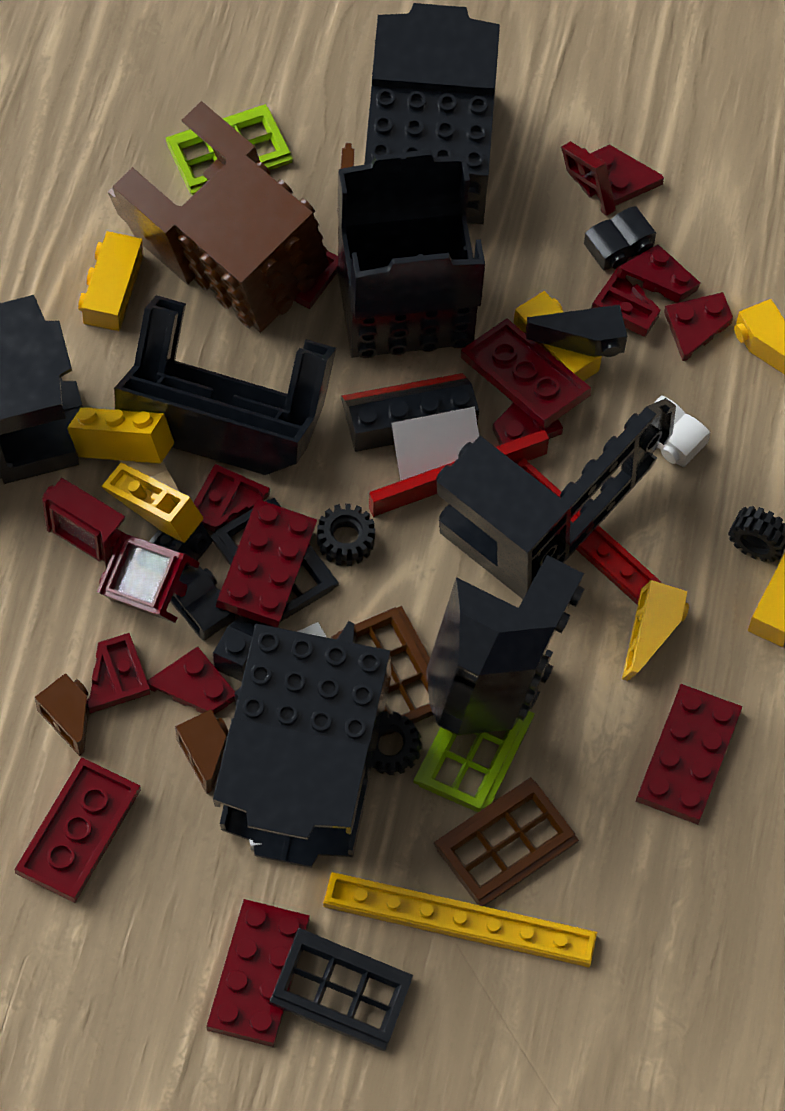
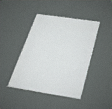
(432, 440)

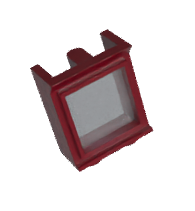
(82, 520)
(144, 576)

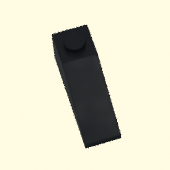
(584, 331)

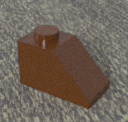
(66, 710)
(203, 745)

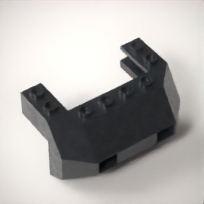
(219, 413)
(501, 648)

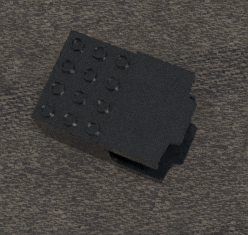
(435, 90)
(407, 254)
(32, 395)
(302, 744)

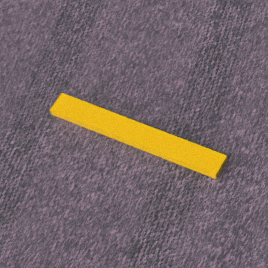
(460, 919)

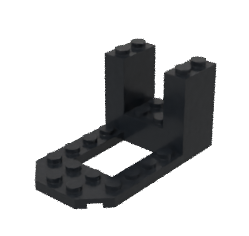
(515, 521)

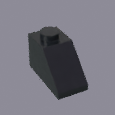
(234, 646)

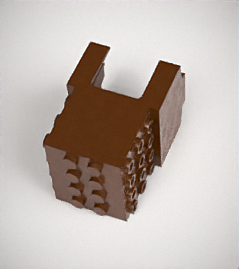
(235, 233)

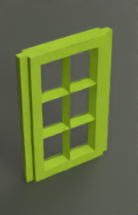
(237, 121)
(493, 775)

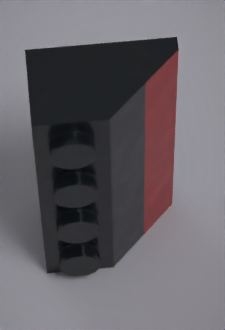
(373, 411)

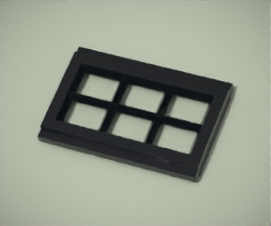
(312, 562)
(328, 1017)

